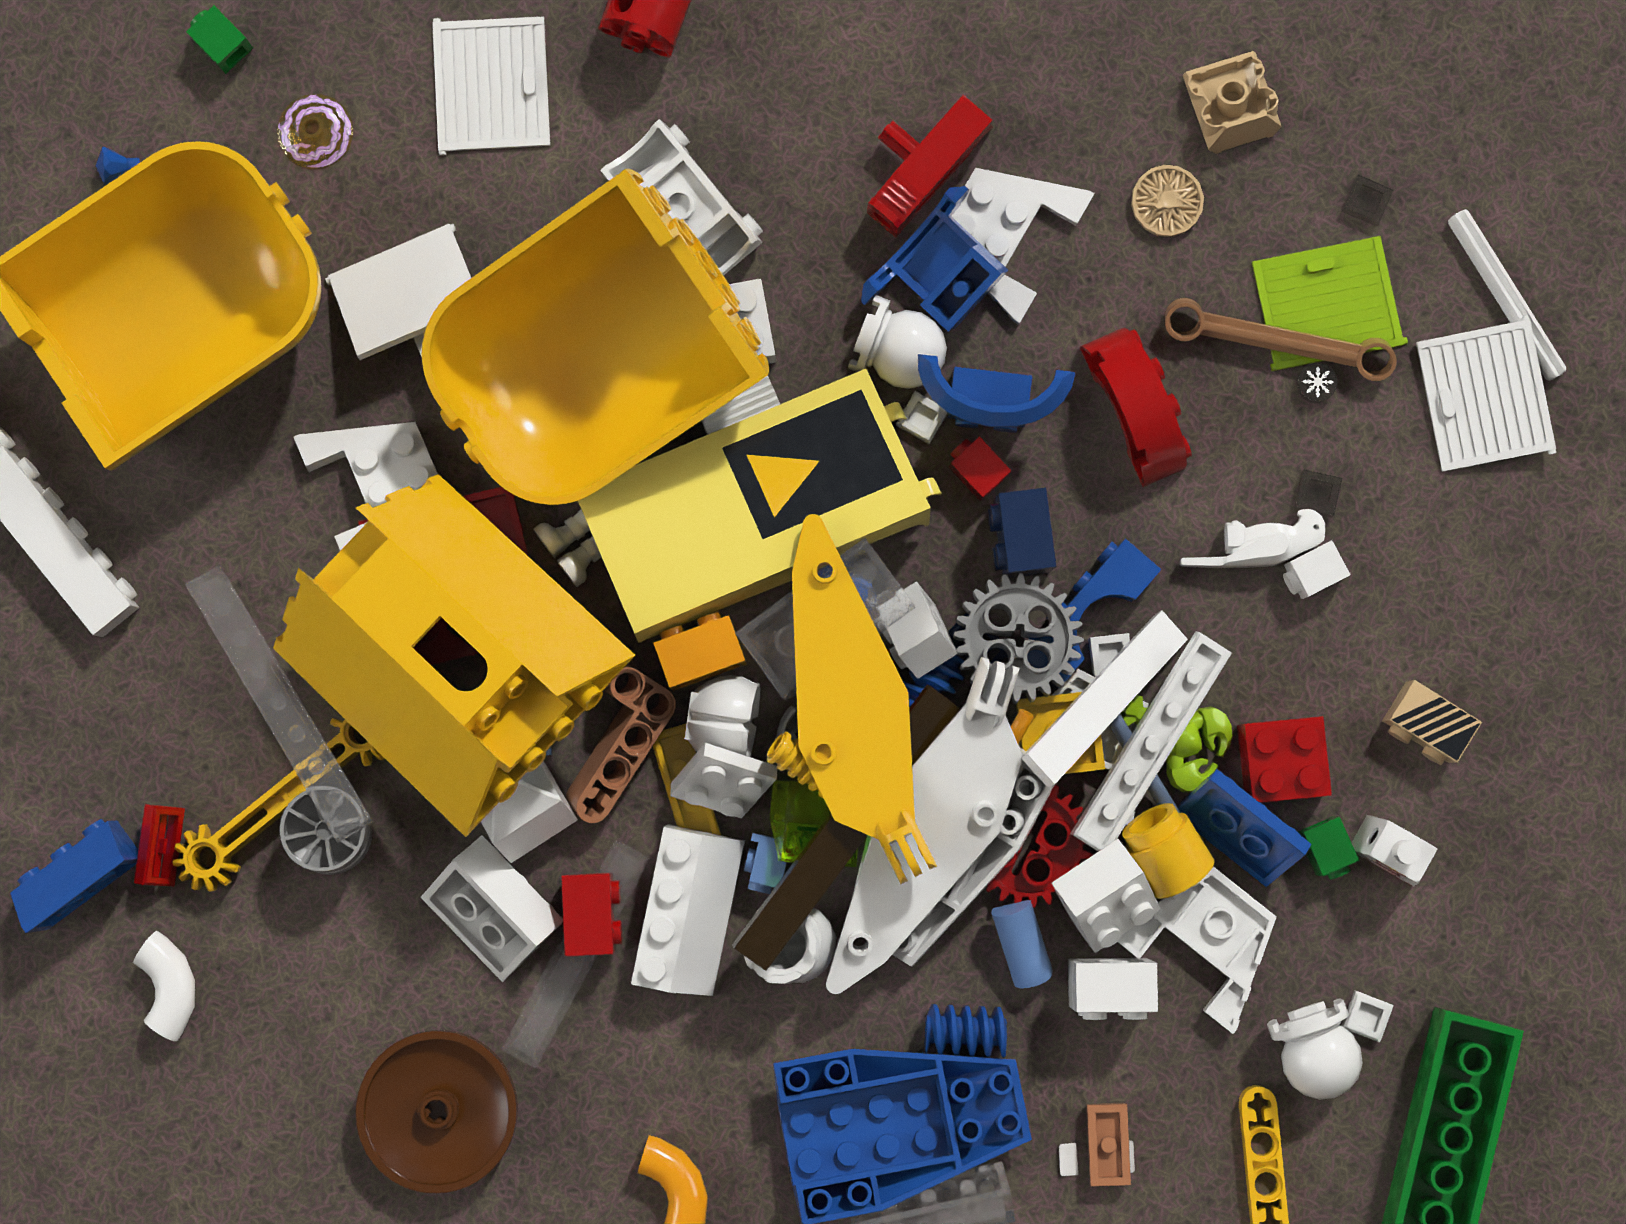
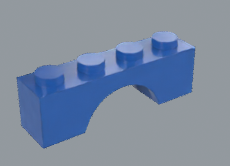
(1122, 575)

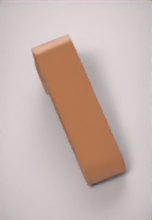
(613, 745)

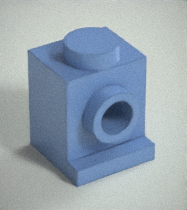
(763, 864)

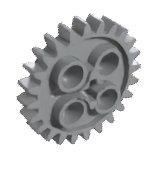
(1018, 602)

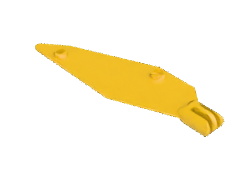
(851, 704)

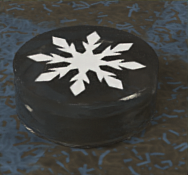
(1316, 382)

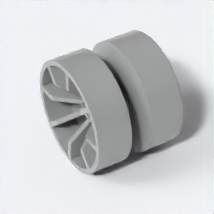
(312, 843)

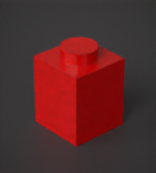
(978, 467)

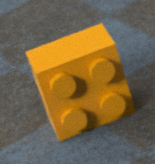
(699, 651)

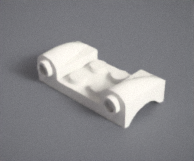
(692, 196)

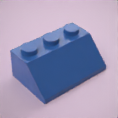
(73, 876)

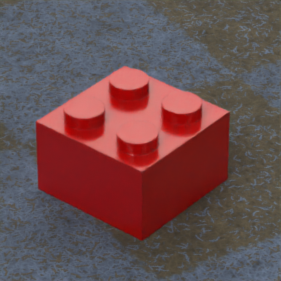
(1284, 759)

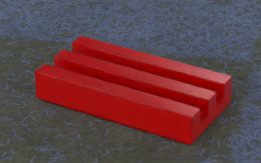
(155, 844)

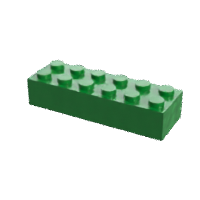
(1453, 1121)

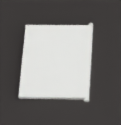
(491, 84)
(398, 289)
(1486, 395)

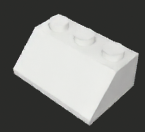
(492, 908)

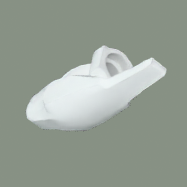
(1265, 543)

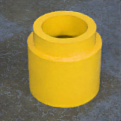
(1167, 850)

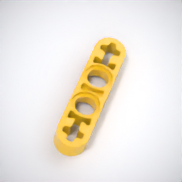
(1269, 1162)

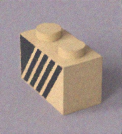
(1430, 722)

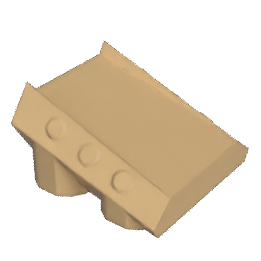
(1233, 102)

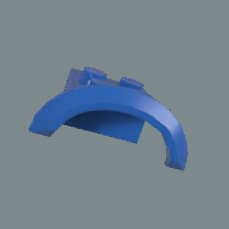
(941, 265)
(991, 396)

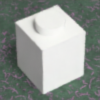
(1315, 570)

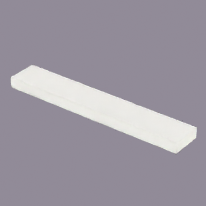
(1104, 699)
(1151, 742)

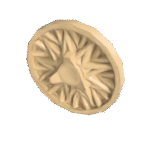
(1167, 200)

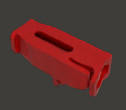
(926, 163)

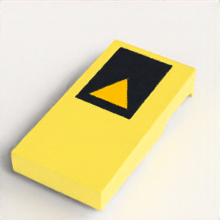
(731, 506)

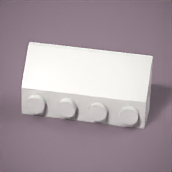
(687, 911)

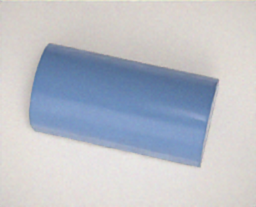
(1022, 944)

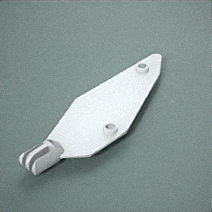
(959, 808)

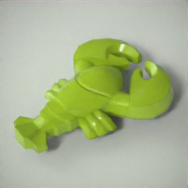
(1211, 724)

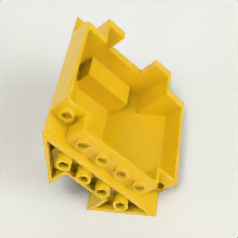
(405, 570)

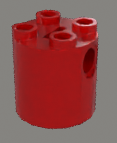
(645, 23)

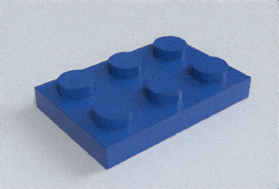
(1243, 828)

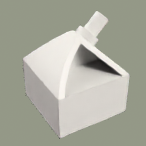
(529, 816)

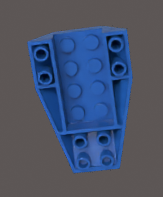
(891, 1124)

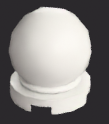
(894, 342)
(805, 953)
(1318, 1053)

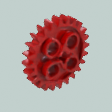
(1058, 857)

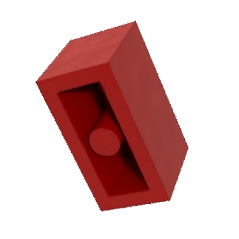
(590, 914)

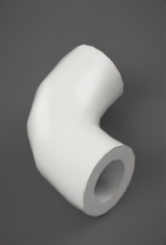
(172, 984)

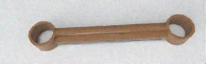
(1280, 339)

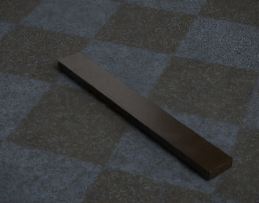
(828, 852)

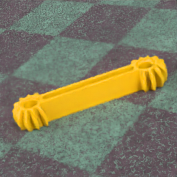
(273, 801)

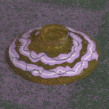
(324, 146)

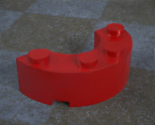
(1140, 404)

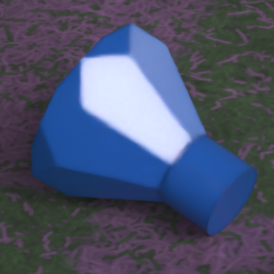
(112, 164)

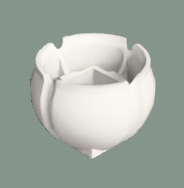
(723, 713)

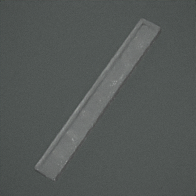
(279, 704)

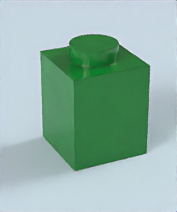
(219, 38)
(1330, 848)

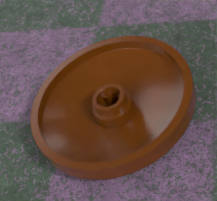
(436, 1111)

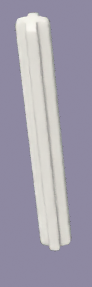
(1504, 289)

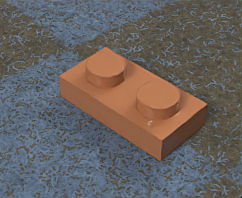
(1108, 1144)

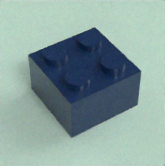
(1022, 533)

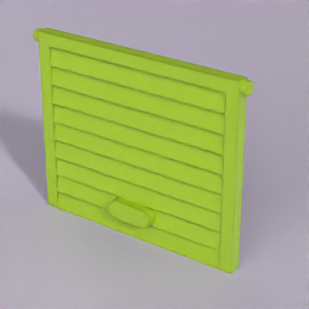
(1330, 294)

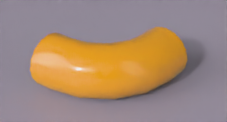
(678, 1178)

